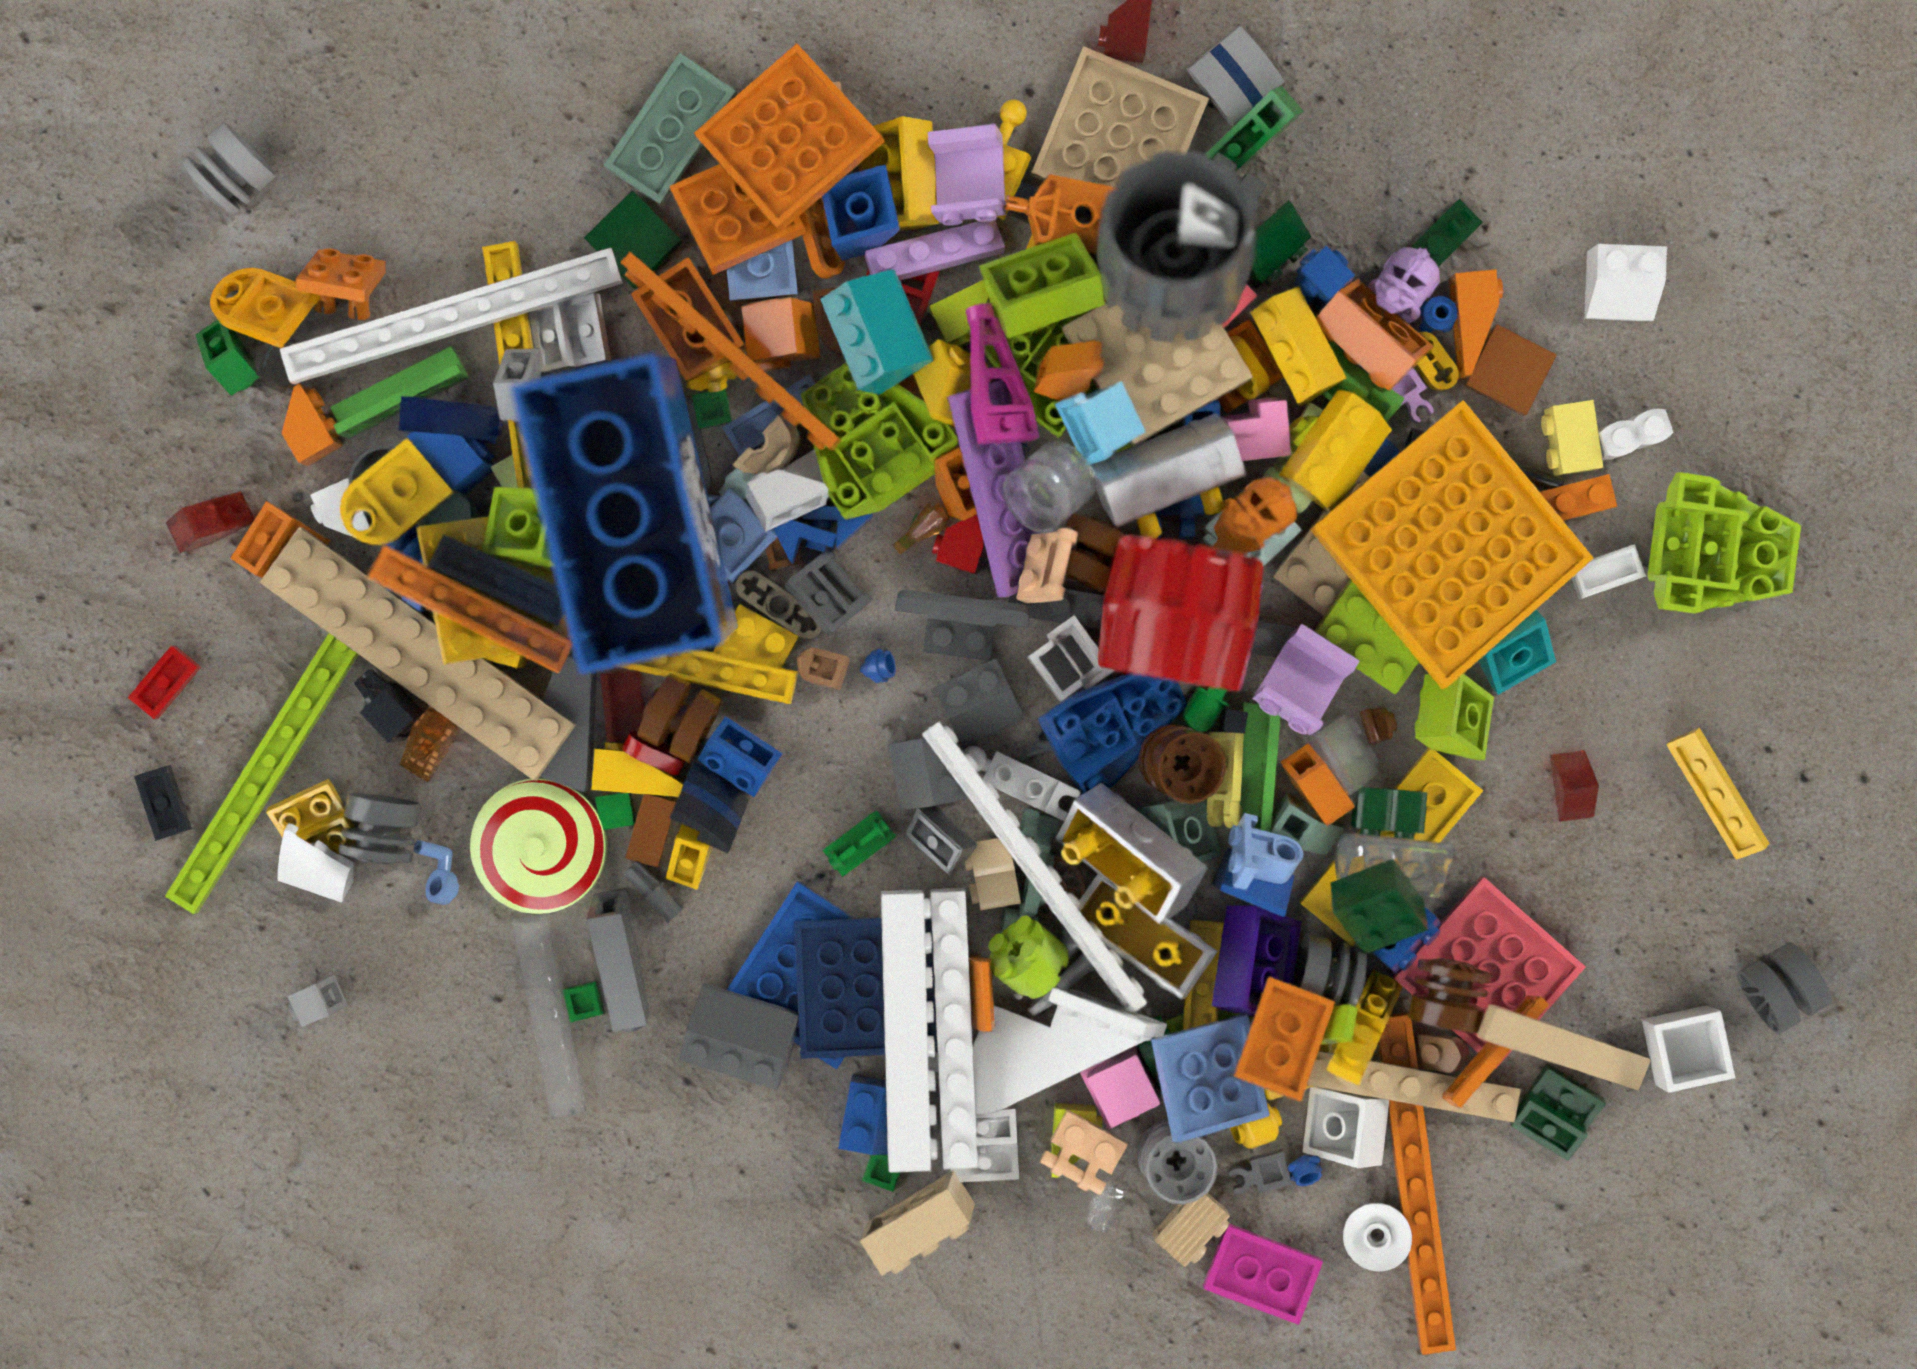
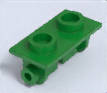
(859, 843)

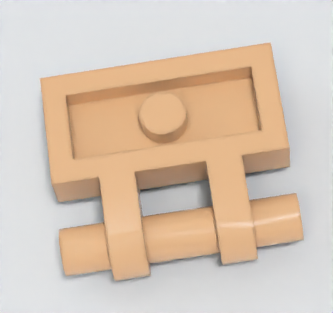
(1088, 1142)

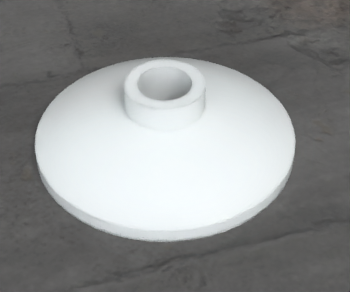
(1377, 1253)

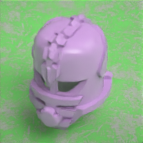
(1406, 282)

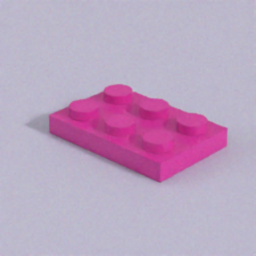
(1262, 1273)

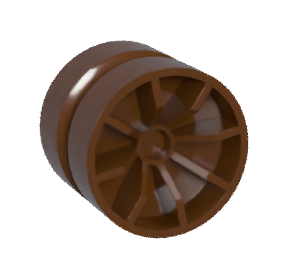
(1096, 545)
(670, 713)

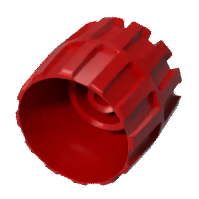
(1180, 612)

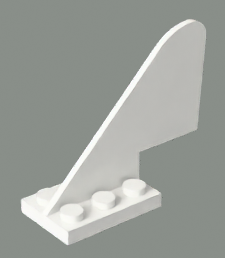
(1030, 1056)

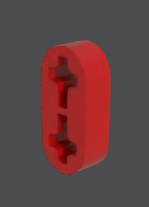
(652, 755)

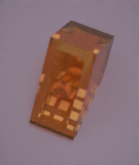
(428, 744)

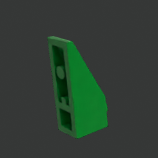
(1258, 128)

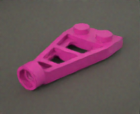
(997, 422)

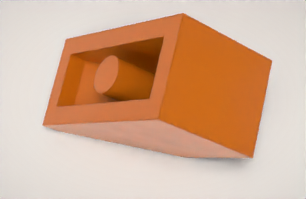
(954, 485)

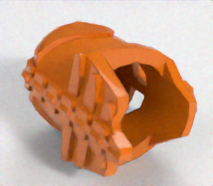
(1255, 516)

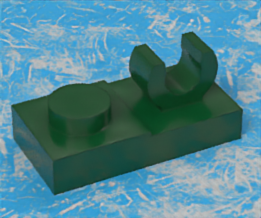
(1448, 232)

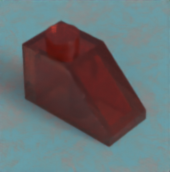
(1126, 31)

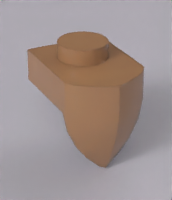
(822, 667)
(1441, 1053)

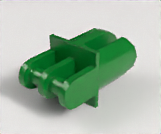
(1204, 708)

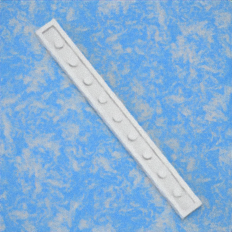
(450, 316)
(1043, 878)

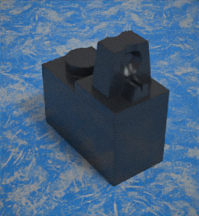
(387, 707)

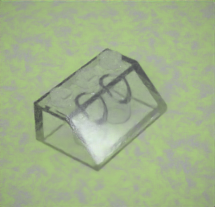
(1421, 861)

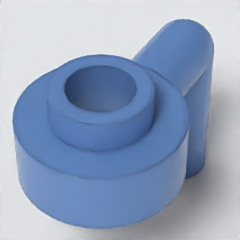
(441, 884)

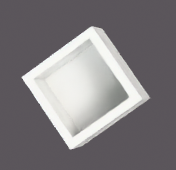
(1688, 1048)

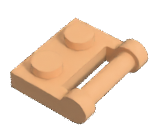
(1046, 566)

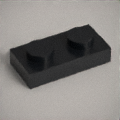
(162, 802)

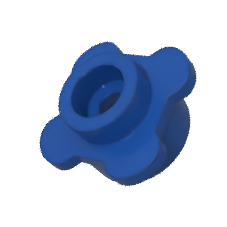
(1305, 1170)

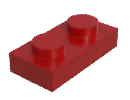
(164, 682)

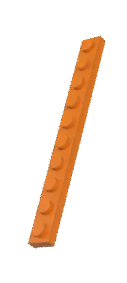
(1418, 1198)

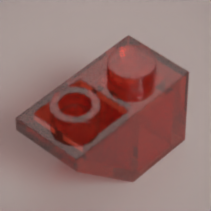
(209, 521)

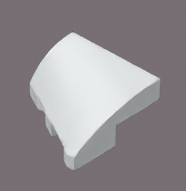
(313, 866)

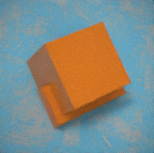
(780, 332)

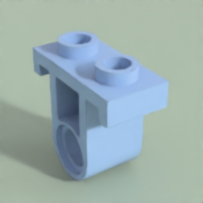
(1261, 854)

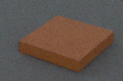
(1510, 370)

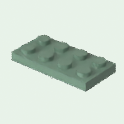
(662, 135)

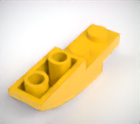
(1373, 1012)

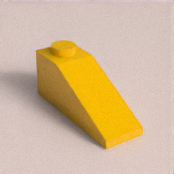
(620, 772)

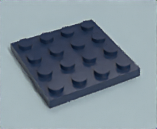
(843, 987)

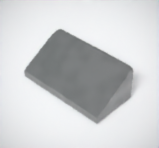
(940, 838)

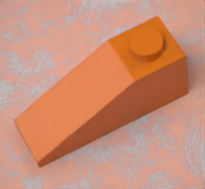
(1476, 301)

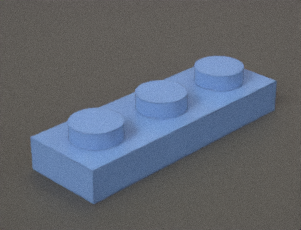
(748, 428)

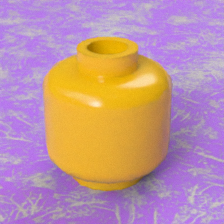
(1258, 1131)

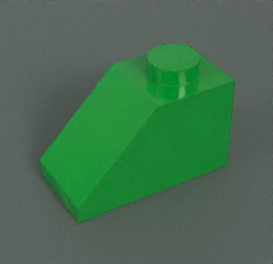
(226, 357)

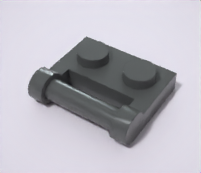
(821, 598)

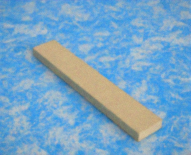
(1563, 1047)

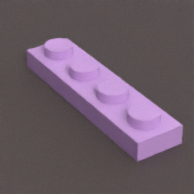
(937, 250)

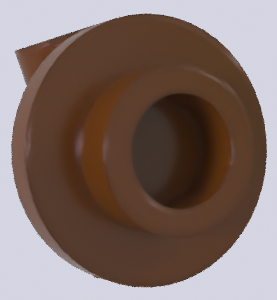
(1378, 724)

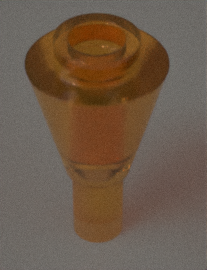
(928, 523)

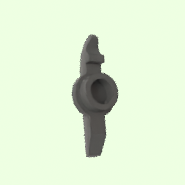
(1040, 745)

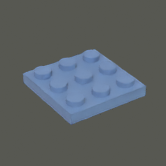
(1199, 1081)

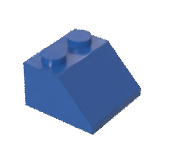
(861, 212)
(455, 458)
(1260, 893)
(865, 1117)

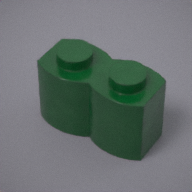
(1389, 811)

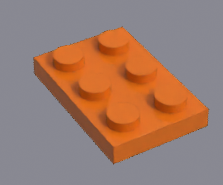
(1284, 1039)

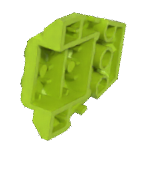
(1718, 548)

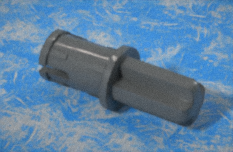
(653, 891)

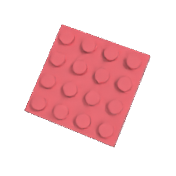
(1505, 942)

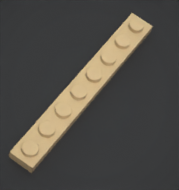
(1418, 1088)

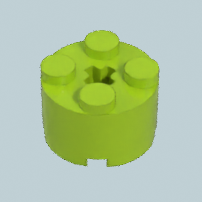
(1027, 957)

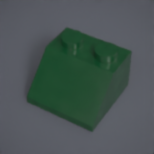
(1276, 242)

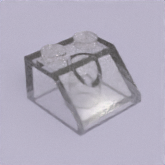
(1344, 753)

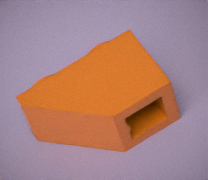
(1069, 369)
(307, 427)
(1317, 784)

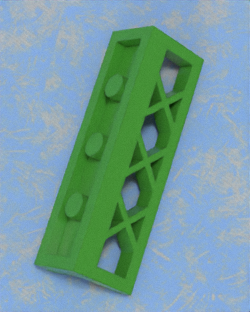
(384, 398)
(1259, 764)

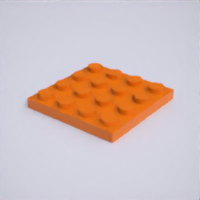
(789, 137)

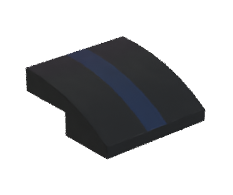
(710, 806)

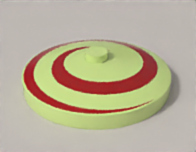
(538, 846)

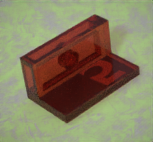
(622, 703)

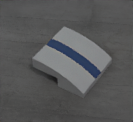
(1235, 75)

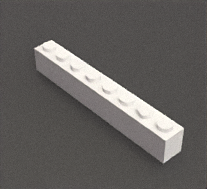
(954, 1028)
(906, 1030)

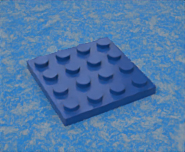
(771, 966)

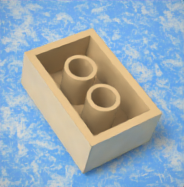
(918, 1224)

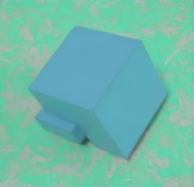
(1100, 421)

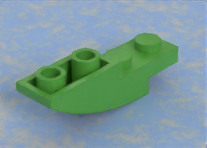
(1358, 382)

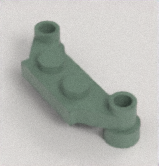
(1041, 828)

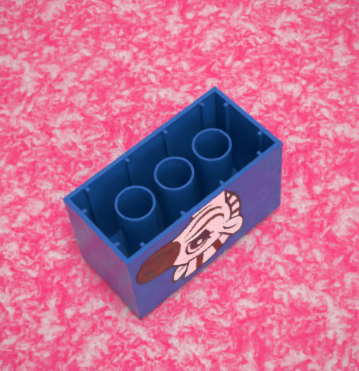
(625, 511)

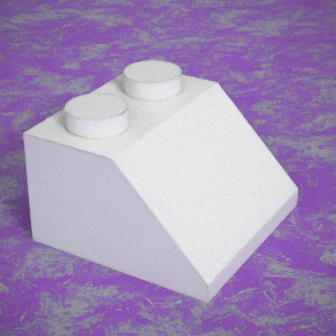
(1624, 281)
(1345, 1127)

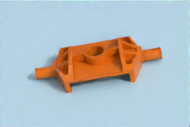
(1053, 209)

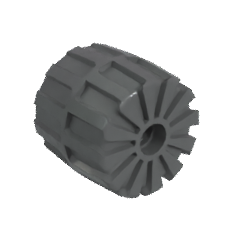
(1146, 267)

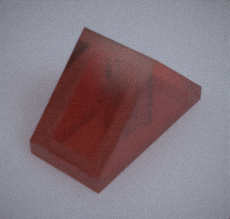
(1574, 785)

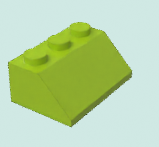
(1043, 285)

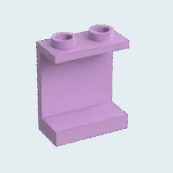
(968, 174)
(1304, 680)

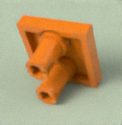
(343, 277)

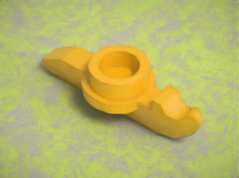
(712, 380)

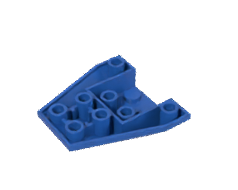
(1103, 727)

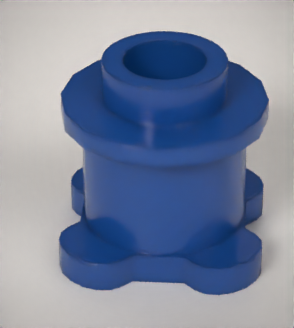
(1431, 322)

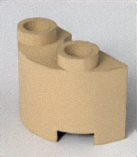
(778, 451)

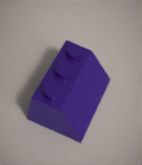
(1252, 949)

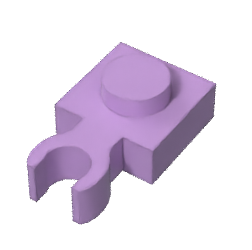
(1410, 388)

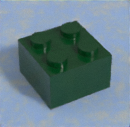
(1378, 906)

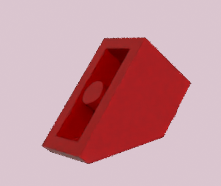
(960, 545)

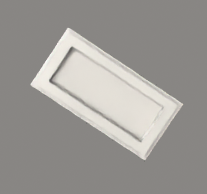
(1609, 571)

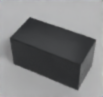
(1233, 721)

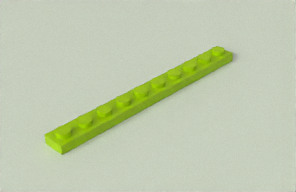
(262, 774)

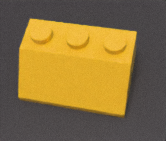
(909, 169)
(1298, 345)
(1336, 450)

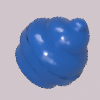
(879, 666)

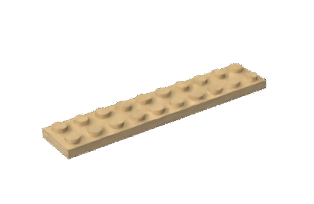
(408, 650)

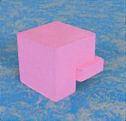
(1262, 430)
(1122, 1087)

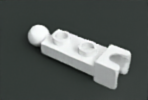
(1022, 781)

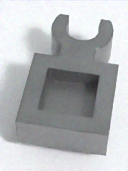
(1266, 1171)

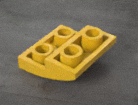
(316, 813)

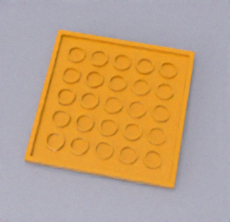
(1452, 544)

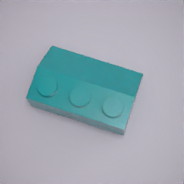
(876, 331)

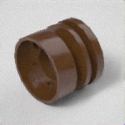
(1198, 768)
(1449, 995)

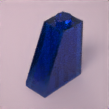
(449, 418)

